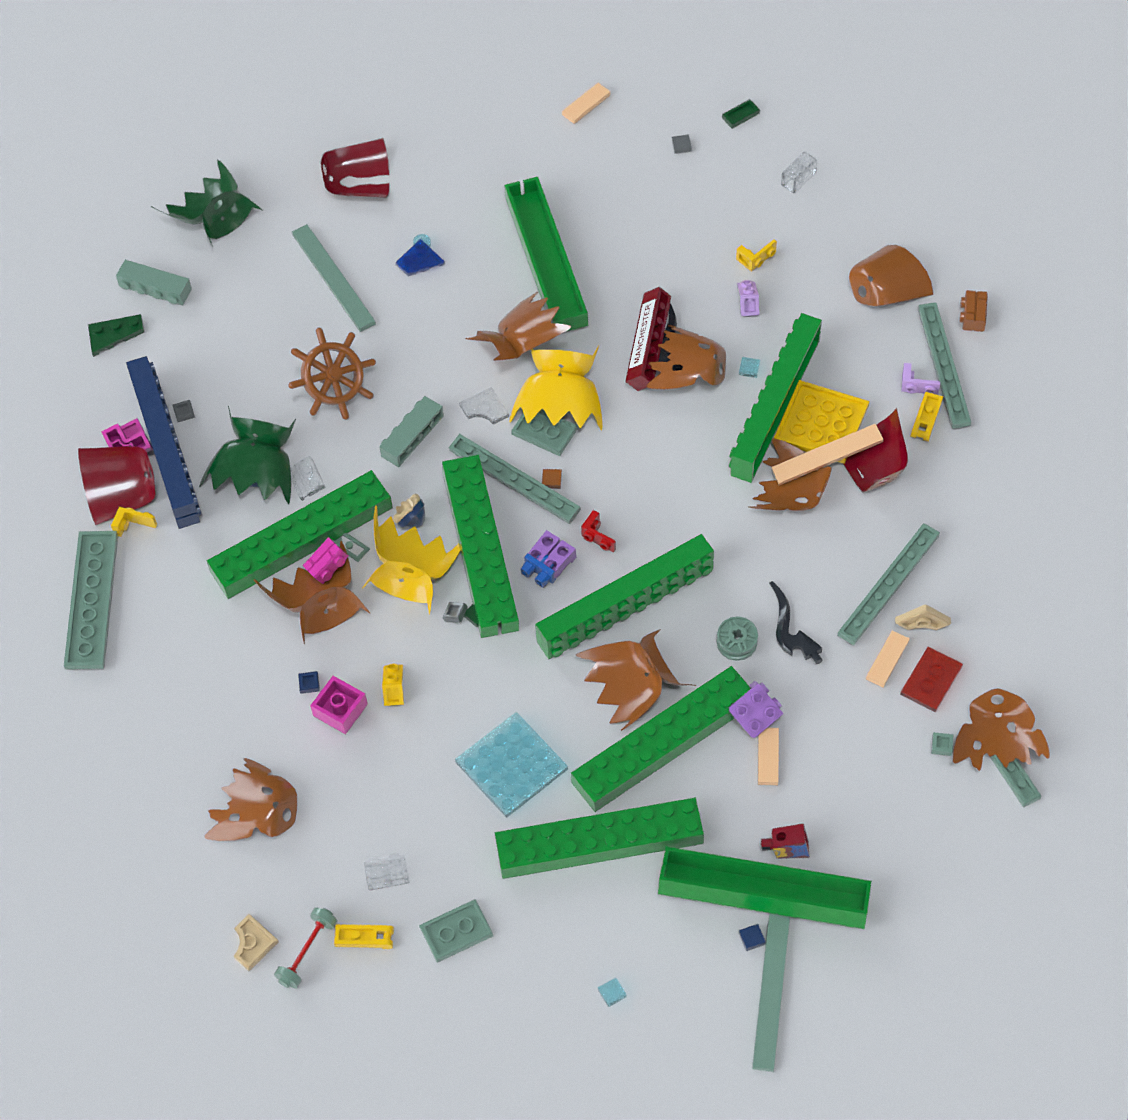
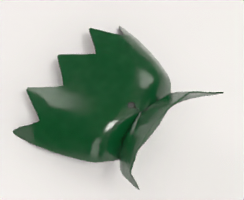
(218, 200)
(258, 463)

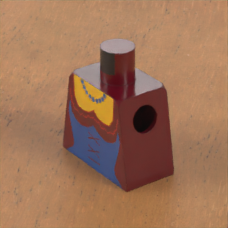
(788, 842)

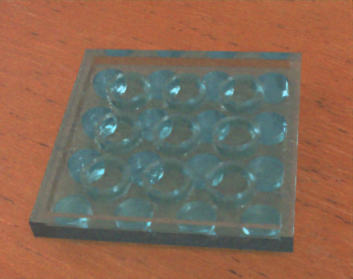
(511, 764)

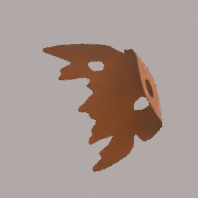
(694, 359)
(783, 496)
(994, 734)
(253, 805)

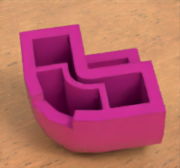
(127, 435)

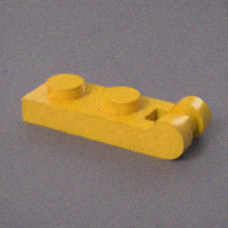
(927, 416)
(363, 936)

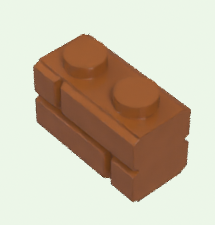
(974, 310)

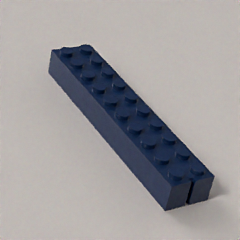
(164, 442)

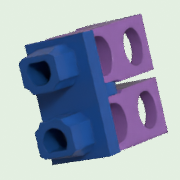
(548, 559)

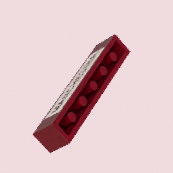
(647, 337)

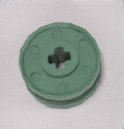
(738, 648)

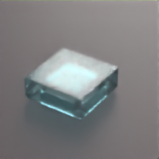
(749, 367)
(612, 992)

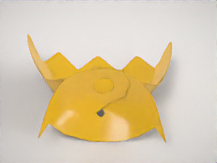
(562, 392)
(408, 559)

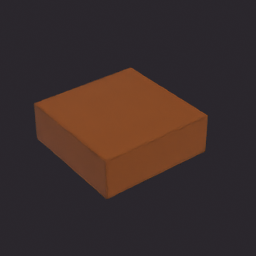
(552, 478)

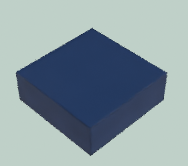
(309, 682)
(752, 937)

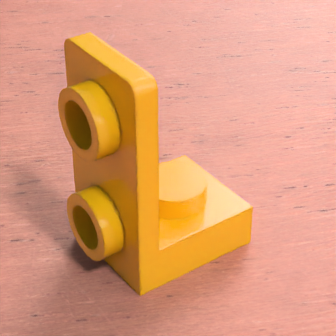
(752, 261)
(127, 515)
(392, 684)

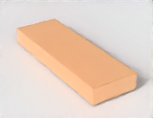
(586, 103)
(887, 659)
(768, 756)

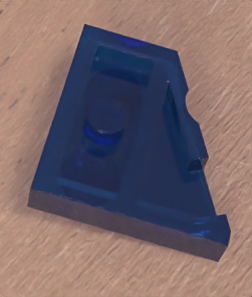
(419, 258)

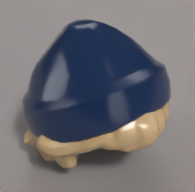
(410, 513)

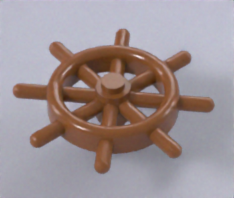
(332, 373)

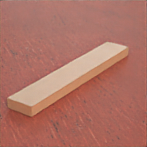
(827, 454)

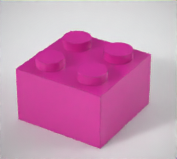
(339, 704)

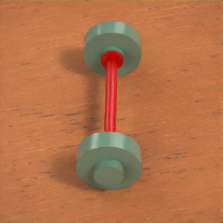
(287, 976)

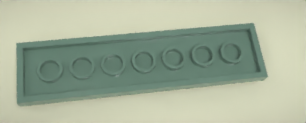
(90, 600)

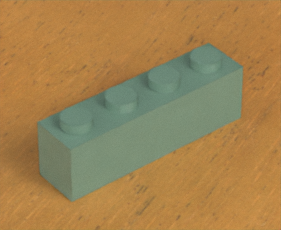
(153, 282)
(411, 431)

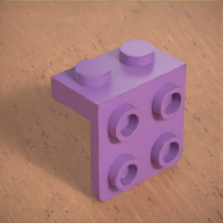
(756, 709)

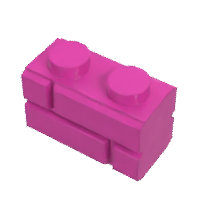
(325, 561)

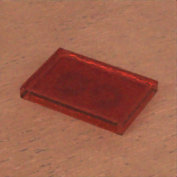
(931, 679)

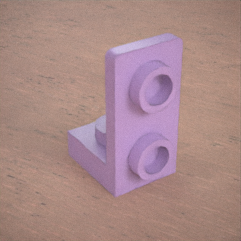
(748, 298)
(913, 385)

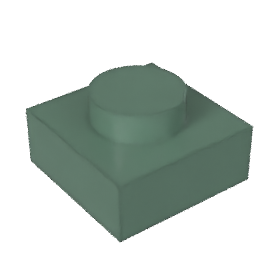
(942, 744)

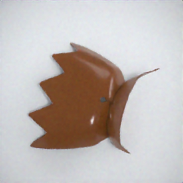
(525, 327)
(312, 598)
(623, 671)

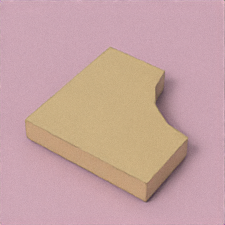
(923, 618)
(254, 942)

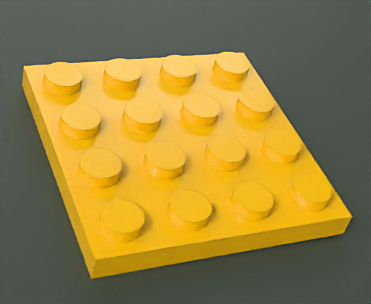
(820, 417)

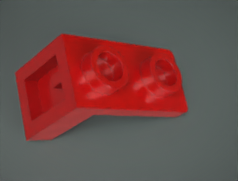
(590, 533)

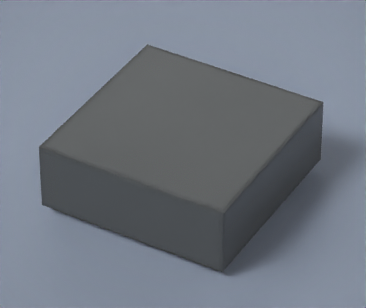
(681, 144)
(183, 411)
(455, 612)

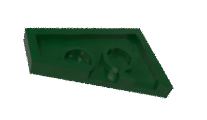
(113, 331)

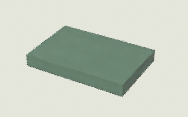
(544, 433)
(456, 930)

